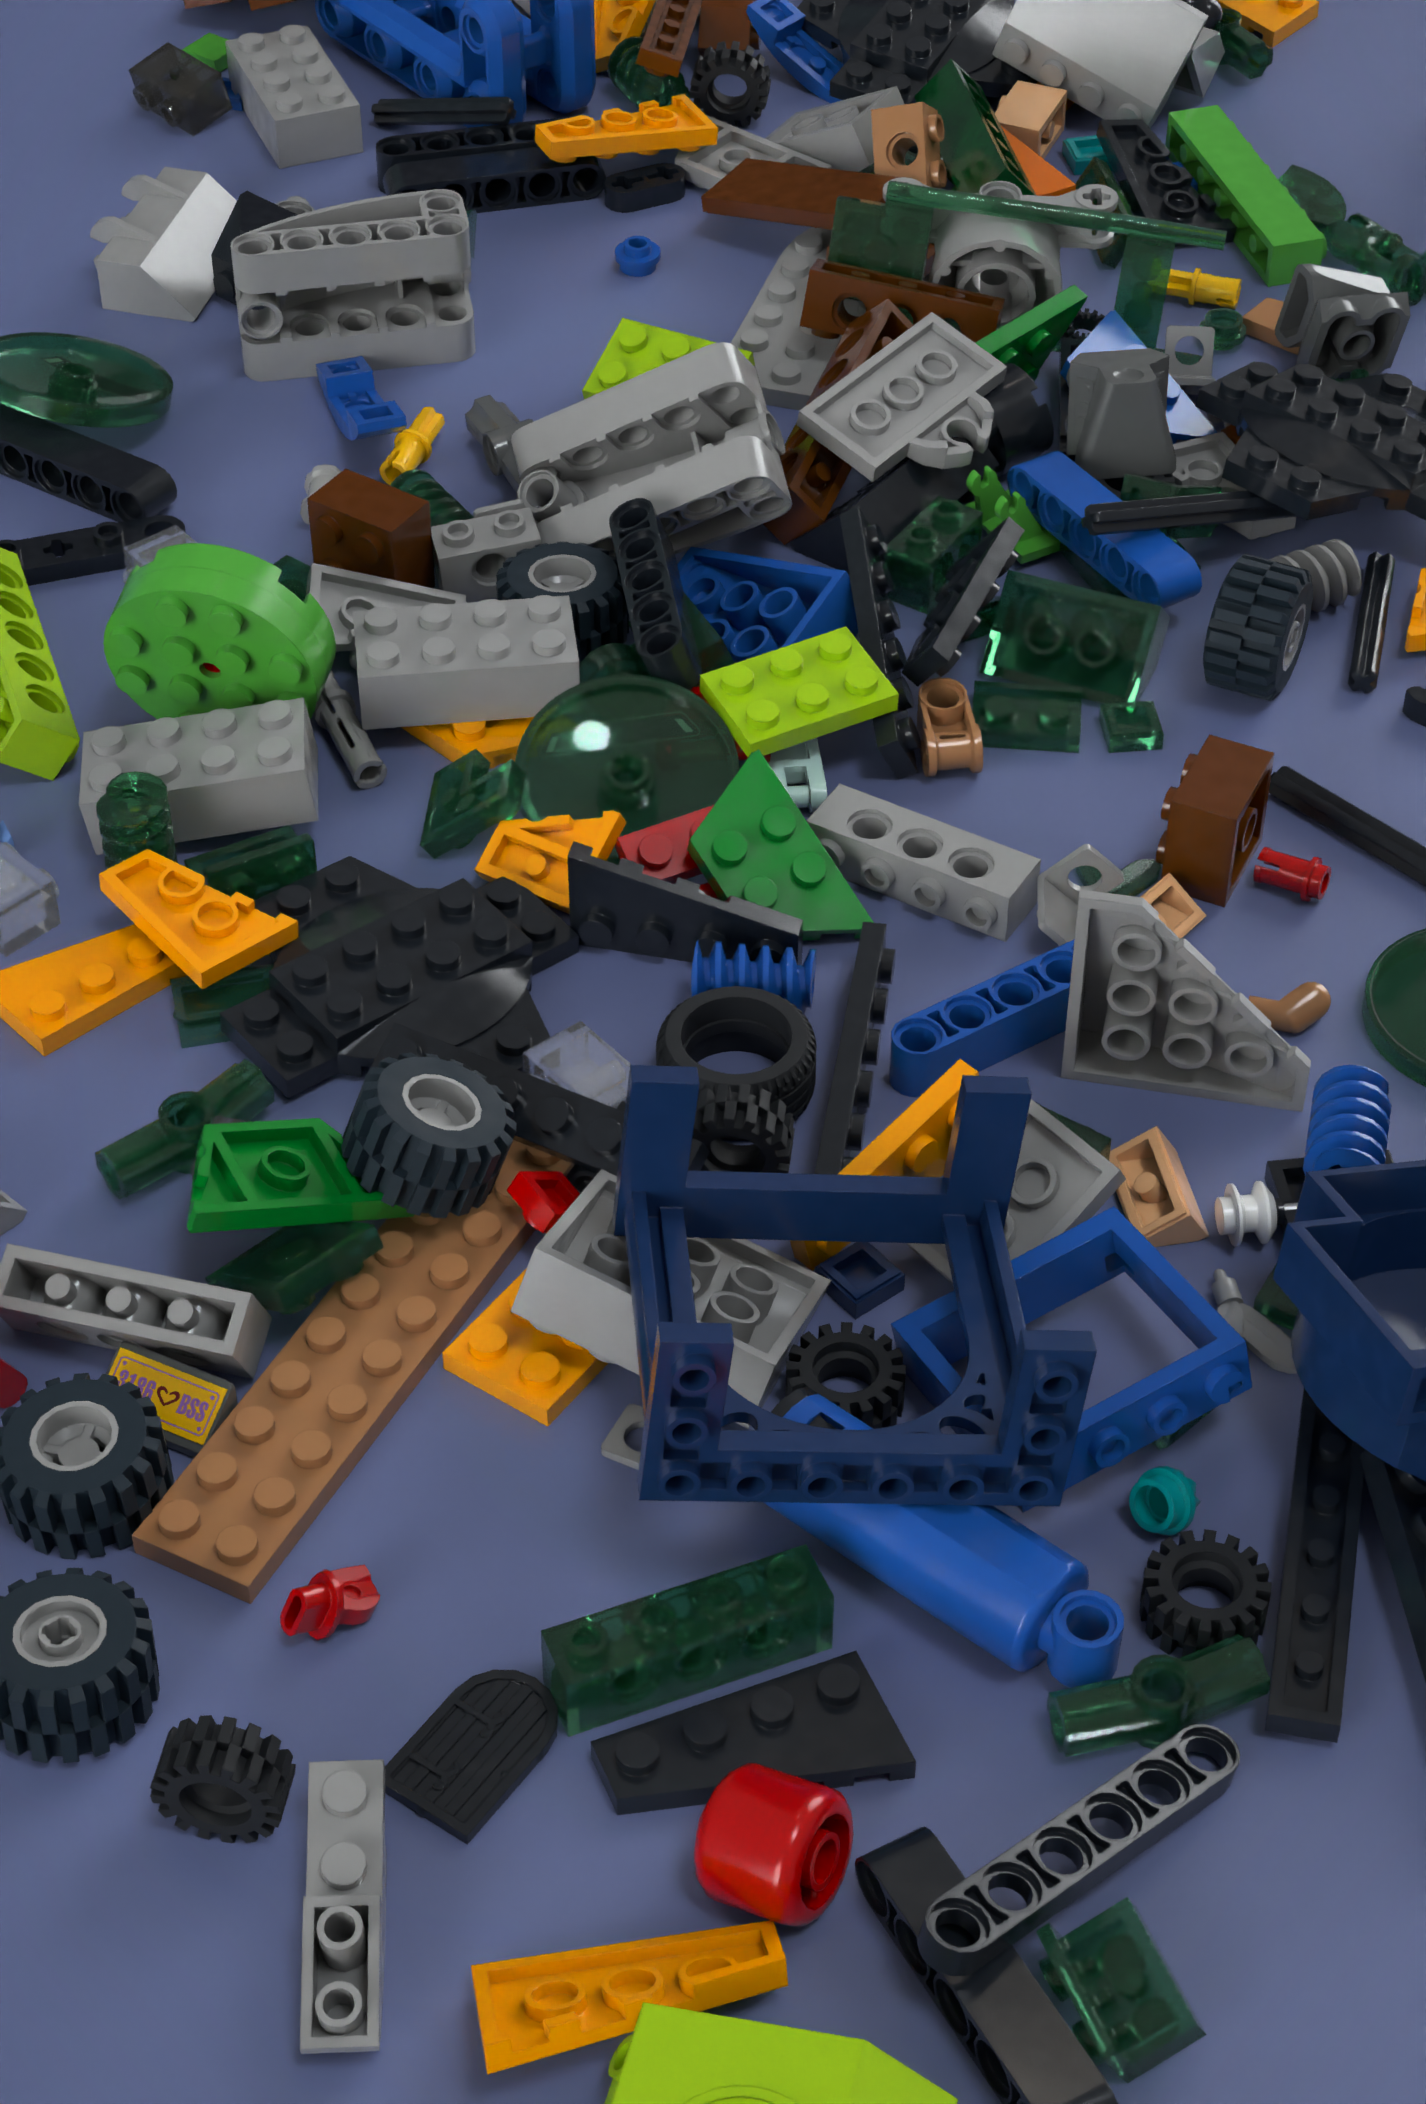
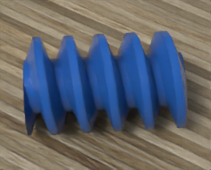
(782, 978)
(1348, 1120)

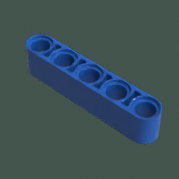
(1139, 563)
(983, 1022)

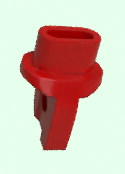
(330, 1600)

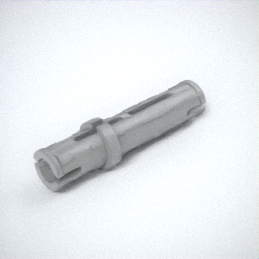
(362, 759)

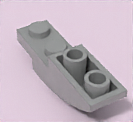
(344, 1908)

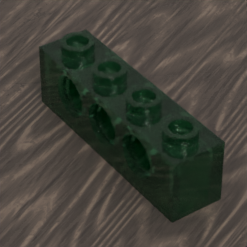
(687, 1639)

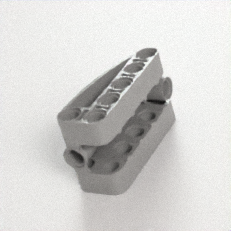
(354, 282)
(677, 435)

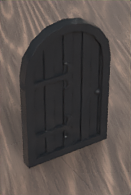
(474, 1751)

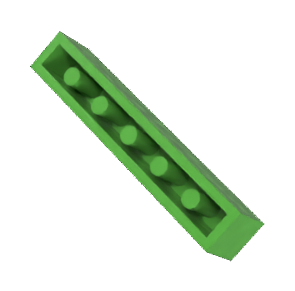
(1269, 222)

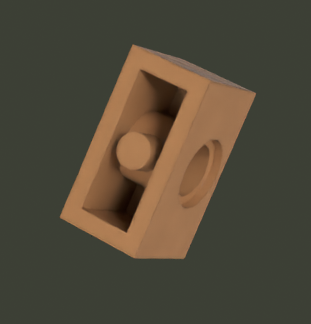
(900, 128)

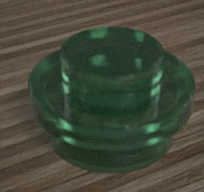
(1227, 326)

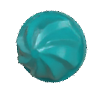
(1163, 1500)

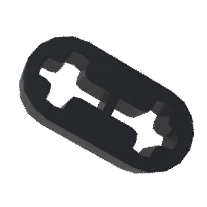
(644, 187)

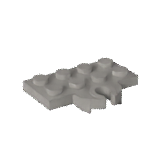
(910, 403)

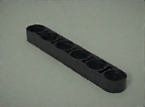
(1073, 1836)

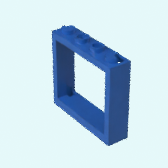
(1063, 1271)

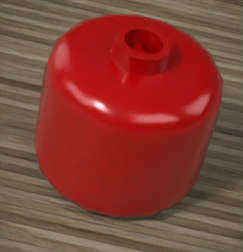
(773, 1844)

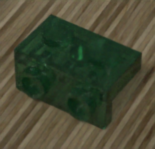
(257, 863)
(1121, 1989)

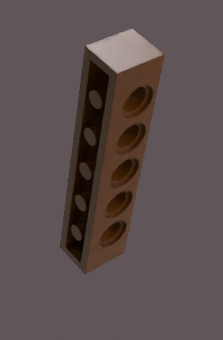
(810, 468)

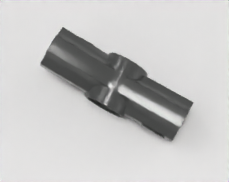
(493, 427)

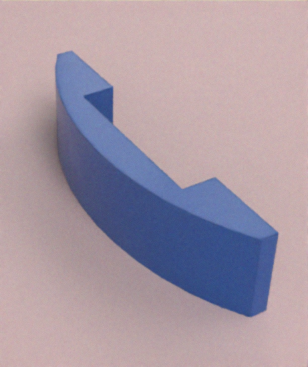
(781, 31)
(355, 402)

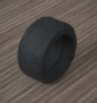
(745, 1022)

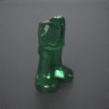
(1378, 253)

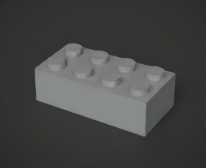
(294, 96)
(463, 660)
(219, 767)

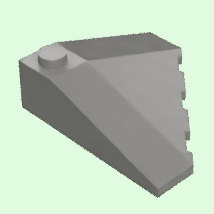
(1161, 1018)

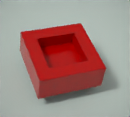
(542, 1197)

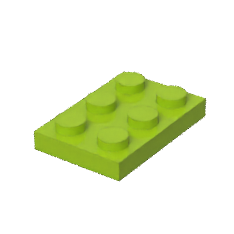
(638, 349)
(799, 692)

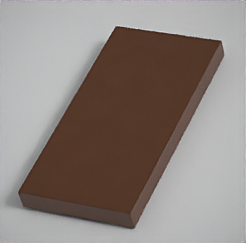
(789, 192)

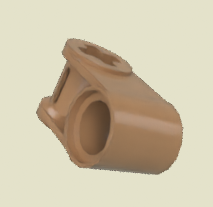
(947, 728)

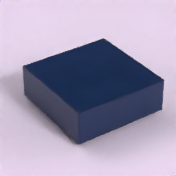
(861, 1278)

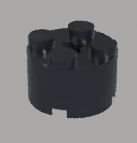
(1018, 425)

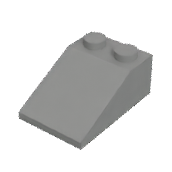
(837, 131)

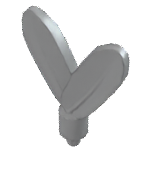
(1260, 1334)

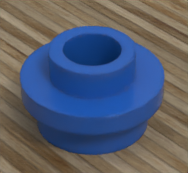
(637, 256)

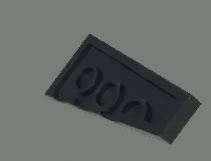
(1152, 182)
(968, 590)
(647, 916)
(807, 1723)

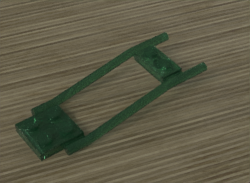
(897, 236)

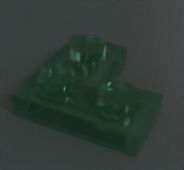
(469, 800)

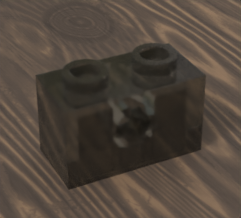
(180, 89)

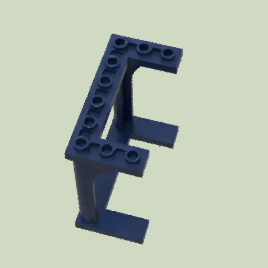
(1028, 1378)

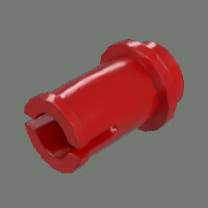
(1294, 874)

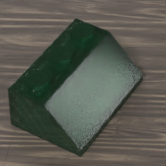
(1074, 639)

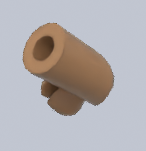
(1296, 1009)

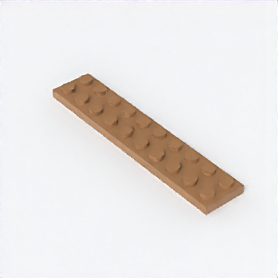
(334, 1391)

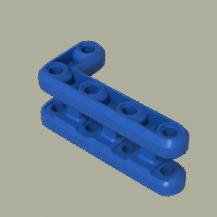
(474, 47)

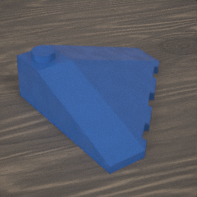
(765, 601)

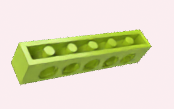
(34, 711)

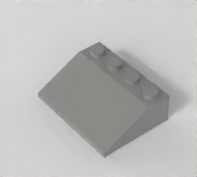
(1105, 53)
(583, 1293)

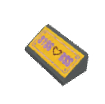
(185, 1398)

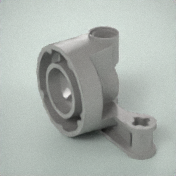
(1011, 255)

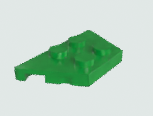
(1034, 334)
(768, 854)
(277, 1178)

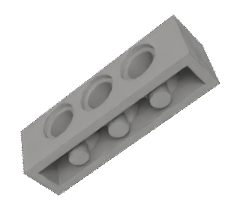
(927, 862)
(116, 1304)

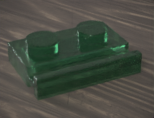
(1028, 716)

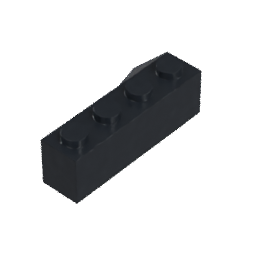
(892, 504)

